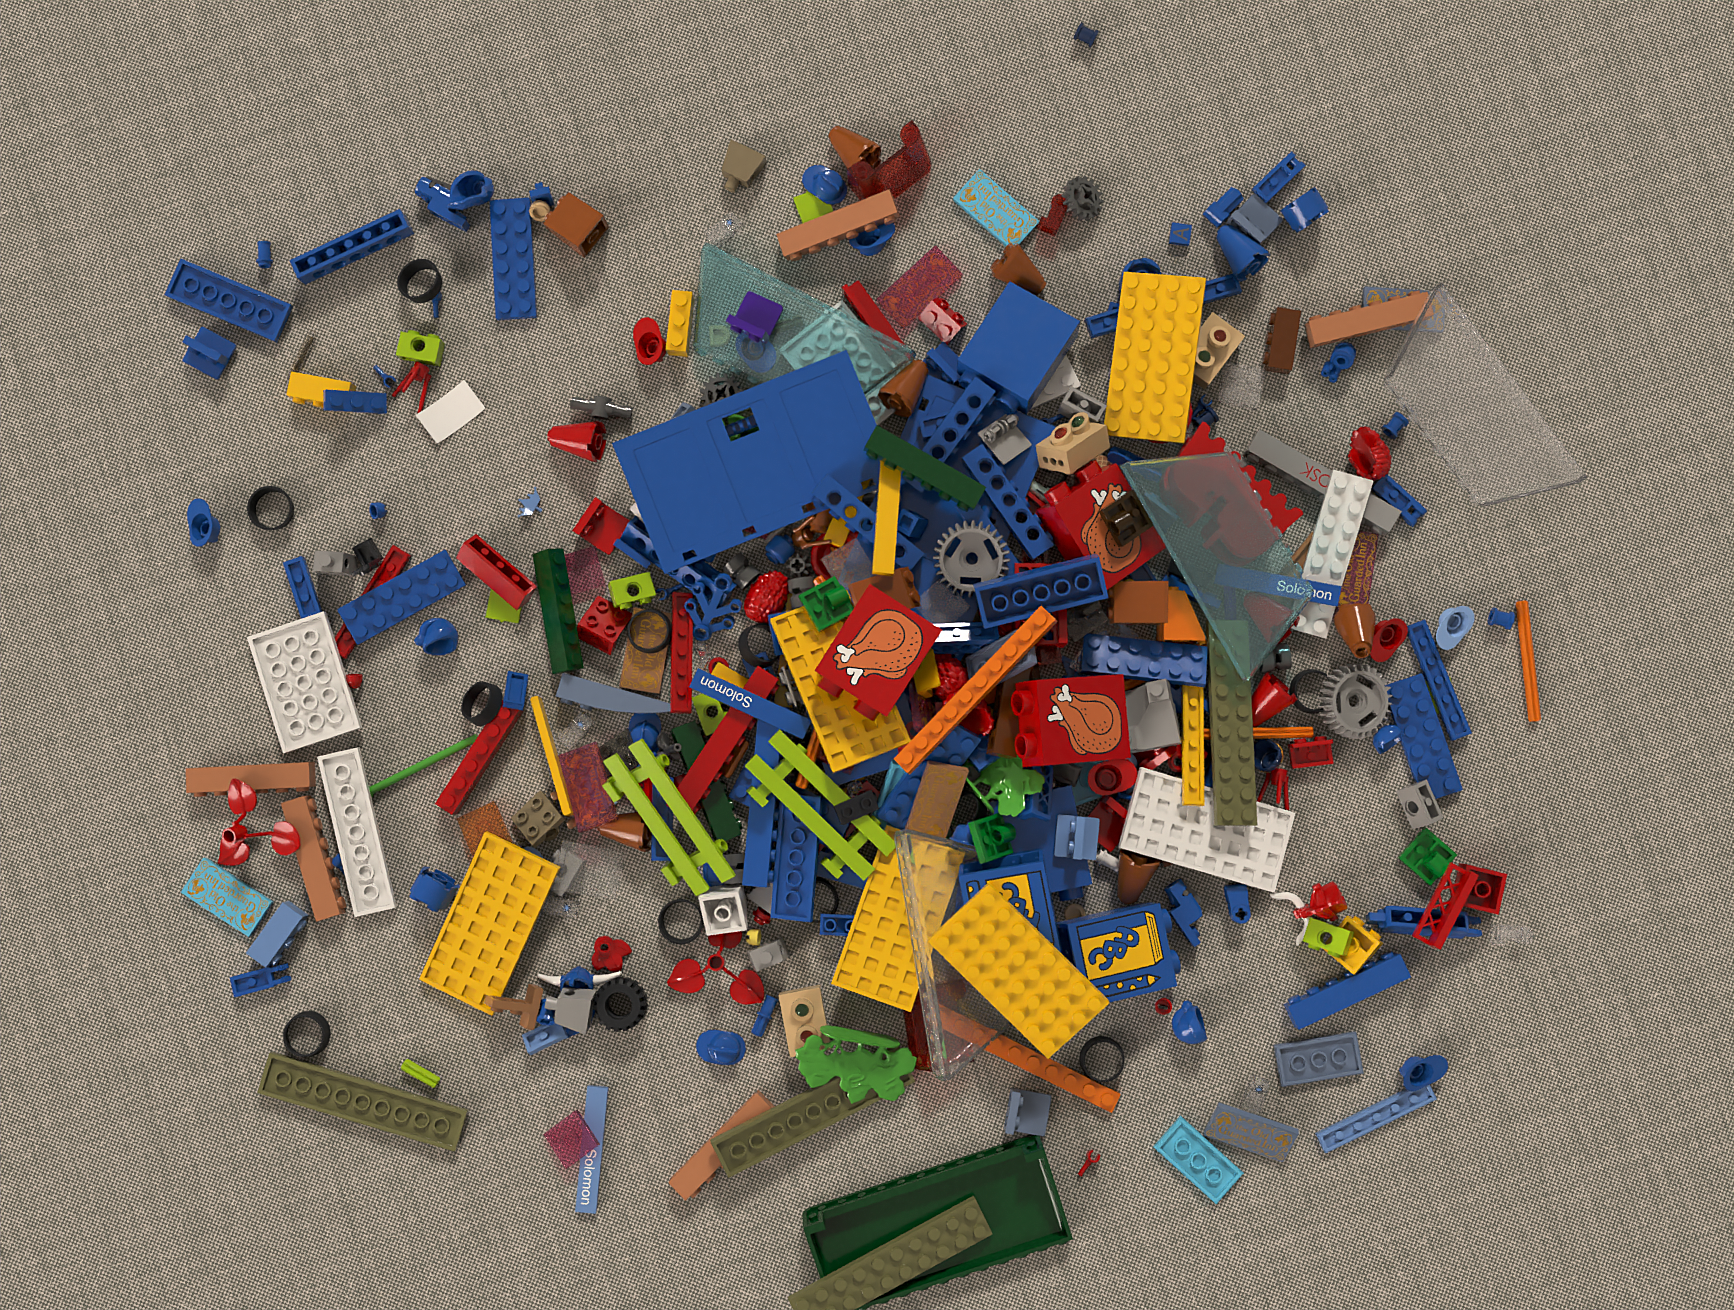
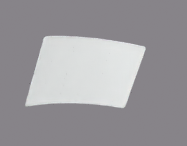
(450, 412)

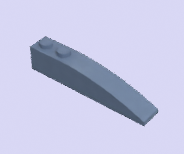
(605, 697)

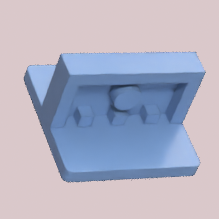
(1076, 837)

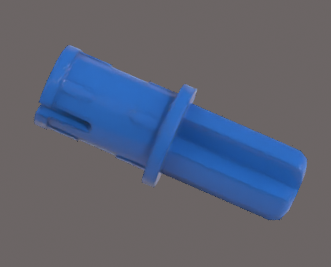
(764, 1015)

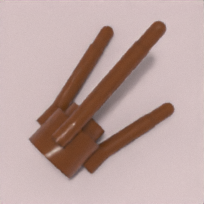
(802, 537)

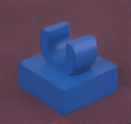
(542, 193)

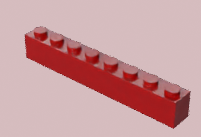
(722, 742)

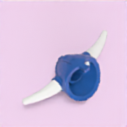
(579, 978)

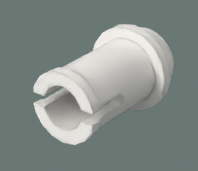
(1107, 860)

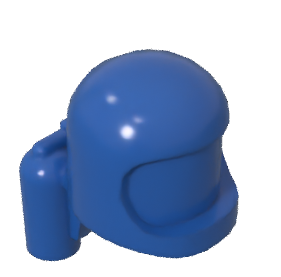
(1341, 358)

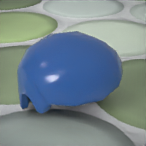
(1387, 737)

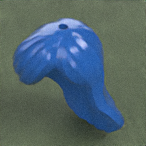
(470, 190)

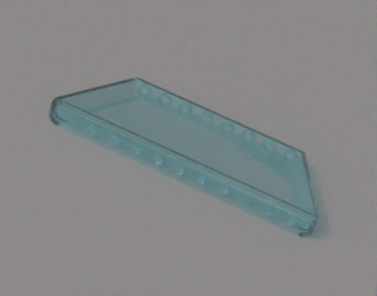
(802, 335)
(1224, 550)

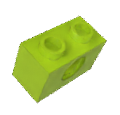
(430, 355)
(641, 582)
(702, 704)
(1340, 937)

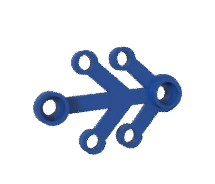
(711, 610)

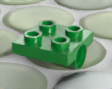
(826, 603)
(992, 837)
(1427, 856)

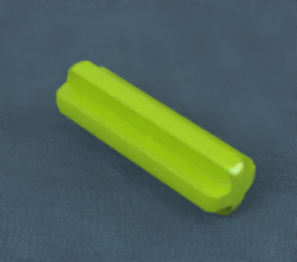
(420, 1073)

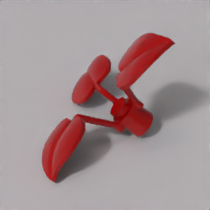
(233, 849)
(688, 975)

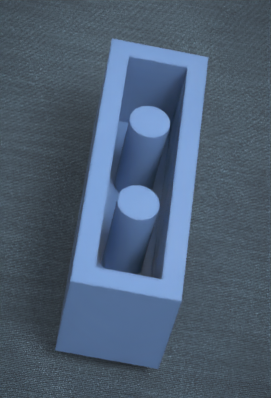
(278, 934)

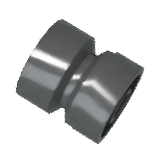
(741, 571)
(798, 586)
(1283, 659)
(736, 862)

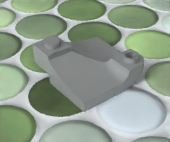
(1152, 717)

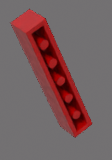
(477, 760)

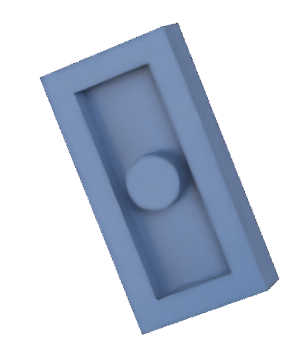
(543, 1037)

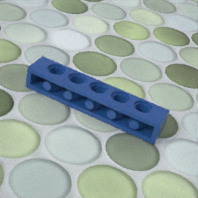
(351, 247)
(975, 388)
(821, 496)
(637, 537)
(1032, 548)

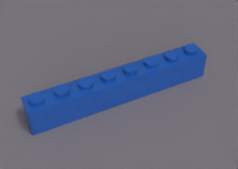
(762, 820)

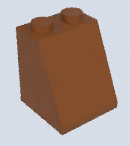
(576, 224)
(898, 587)
(1138, 603)

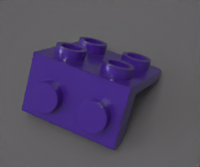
(755, 317)

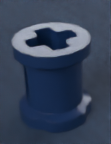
(1086, 34)
(1208, 416)

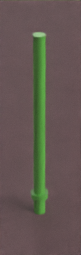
(422, 764)

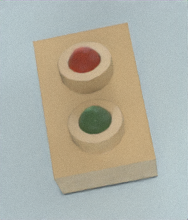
(1215, 346)
(1072, 444)
(803, 1016)

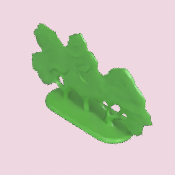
(1011, 780)
(857, 1069)

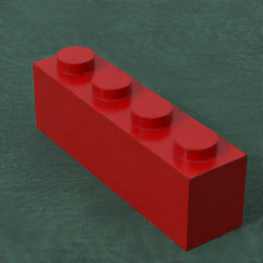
(496, 572)

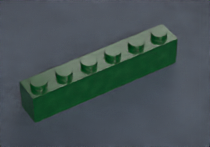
(924, 468)
(558, 611)
(716, 806)

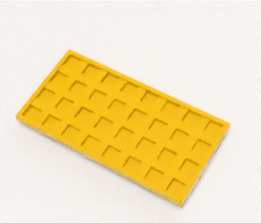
(1154, 356)
(842, 731)
(489, 922)
(878, 947)
(1018, 970)

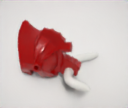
(1325, 902)

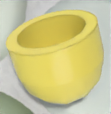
(754, 938)

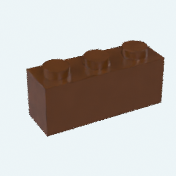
(1281, 340)

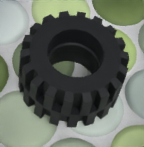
(603, 1009)

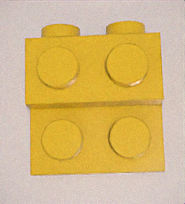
(1362, 947)

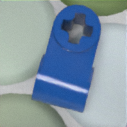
(1237, 898)

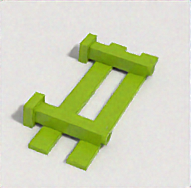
(772, 781)
(681, 864)

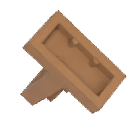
(526, 1008)

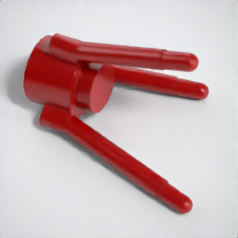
(418, 373)
(1280, 779)

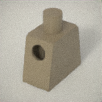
(741, 165)

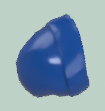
(437, 637)
(1189, 1024)

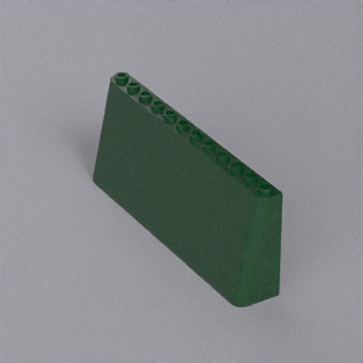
(1008, 1183)

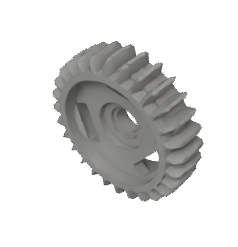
(972, 541)
(1368, 700)

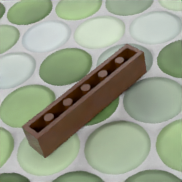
(1006, 723)

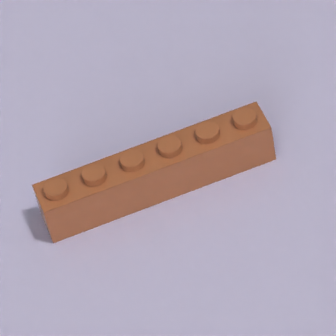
(838, 225)
(1364, 320)
(259, 777)
(314, 859)
(705, 1162)

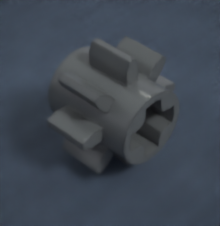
(795, 561)

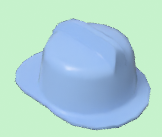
(1453, 626)

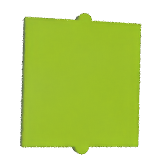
(811, 207)
(501, 610)

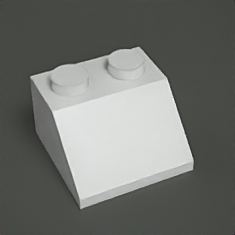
(724, 909)

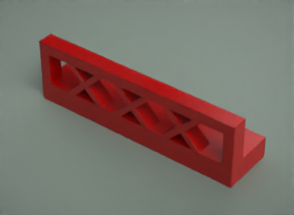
(868, 310)
(1452, 910)

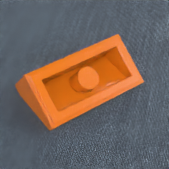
(738, 753)

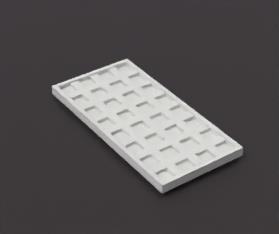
(1187, 834)

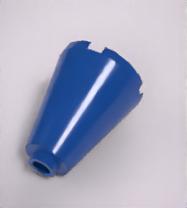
(1241, 252)

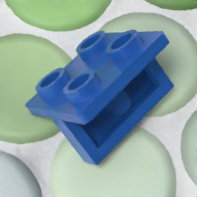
(208, 352)
(942, 364)

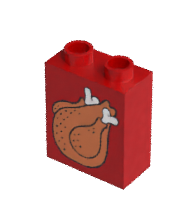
(1079, 529)
(876, 653)
(1071, 720)

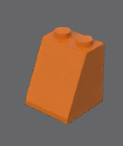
(1182, 621)

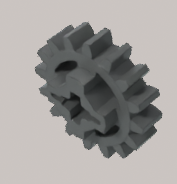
(1082, 198)
(711, 387)

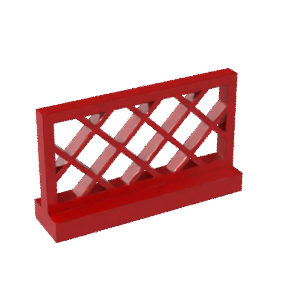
(1059, 630)

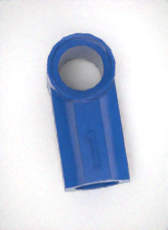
(1221, 210)

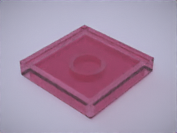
(584, 570)
(571, 1139)

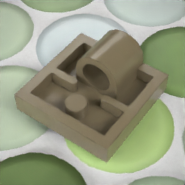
(538, 819)

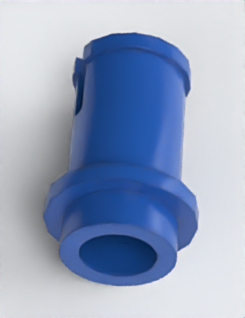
(264, 254)

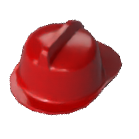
(648, 341)
(1387, 638)
(1112, 776)

